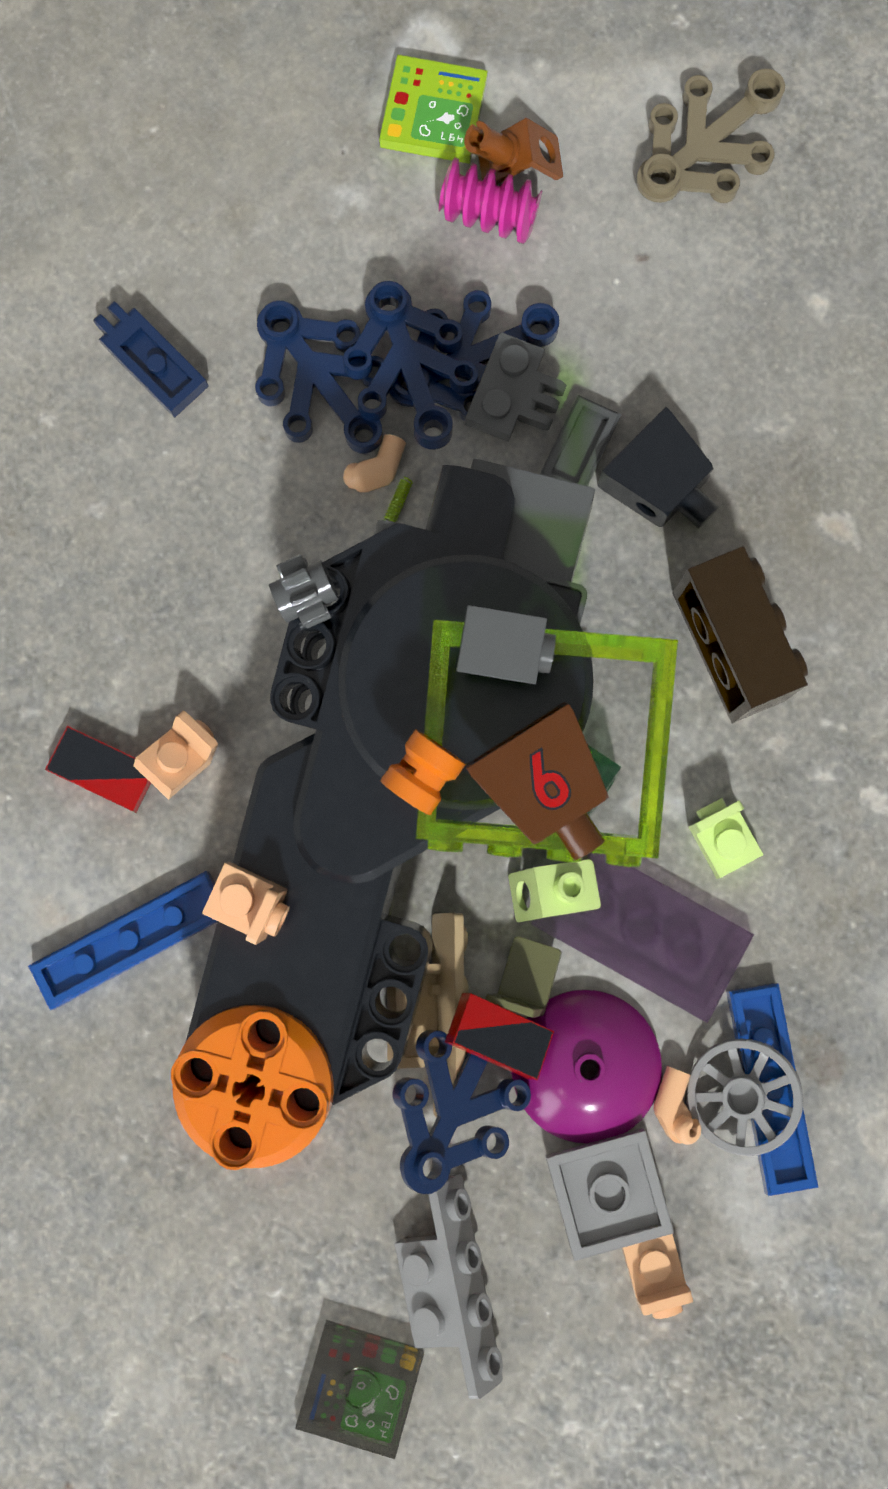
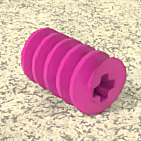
(489, 202)

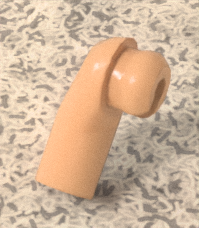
(377, 471)
(672, 1111)

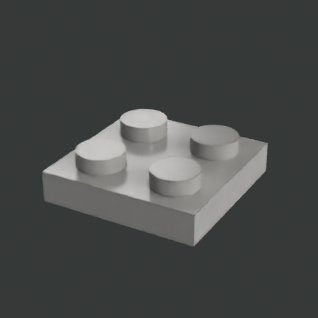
(609, 1194)

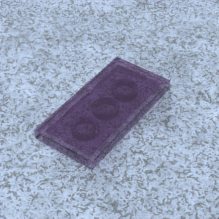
(654, 938)

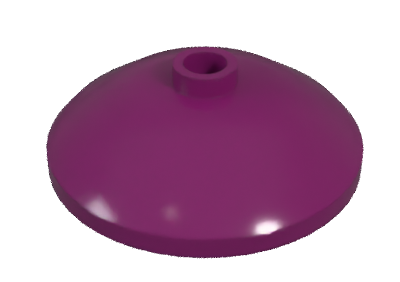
(628, 1061)

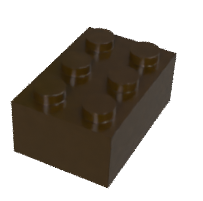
(740, 634)

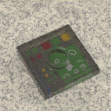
(360, 1389)

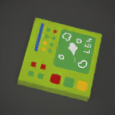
(432, 108)

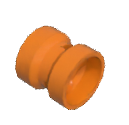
(422, 772)

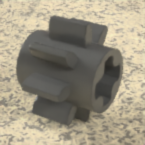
(303, 591)

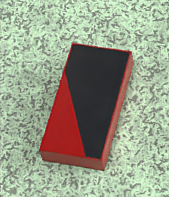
(99, 769)
(499, 1036)

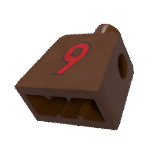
(546, 781)

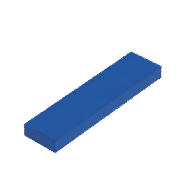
(124, 942)
(760, 1016)

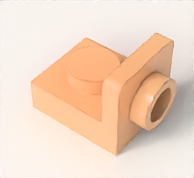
(177, 755)
(247, 903)
(657, 1277)

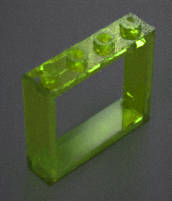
(508, 839)

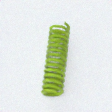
(396, 500)

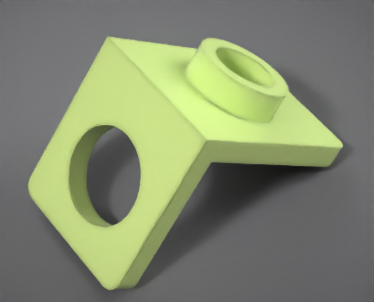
(555, 890)

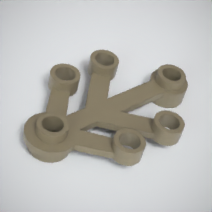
(705, 143)

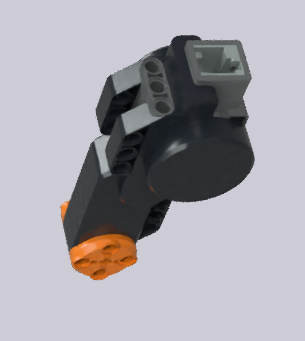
(291, 1018)

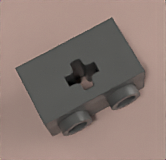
(505, 645)

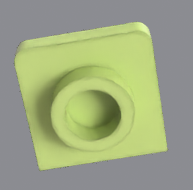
(724, 837)

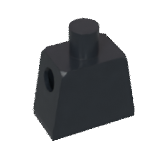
(661, 474)

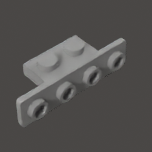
(448, 1290)

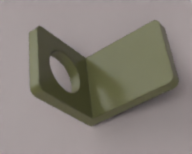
(527, 977)

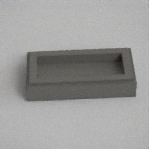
(581, 442)

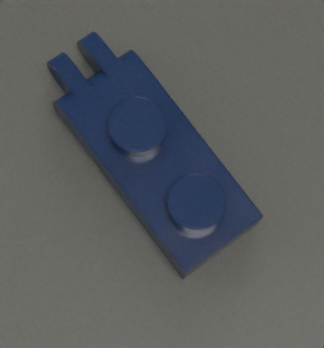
(150, 359)

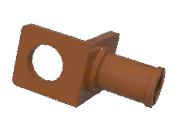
(514, 149)

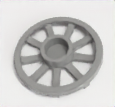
(745, 1096)

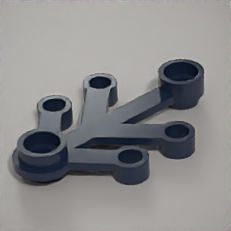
(478, 353)
(408, 357)
(312, 370)
(453, 1109)

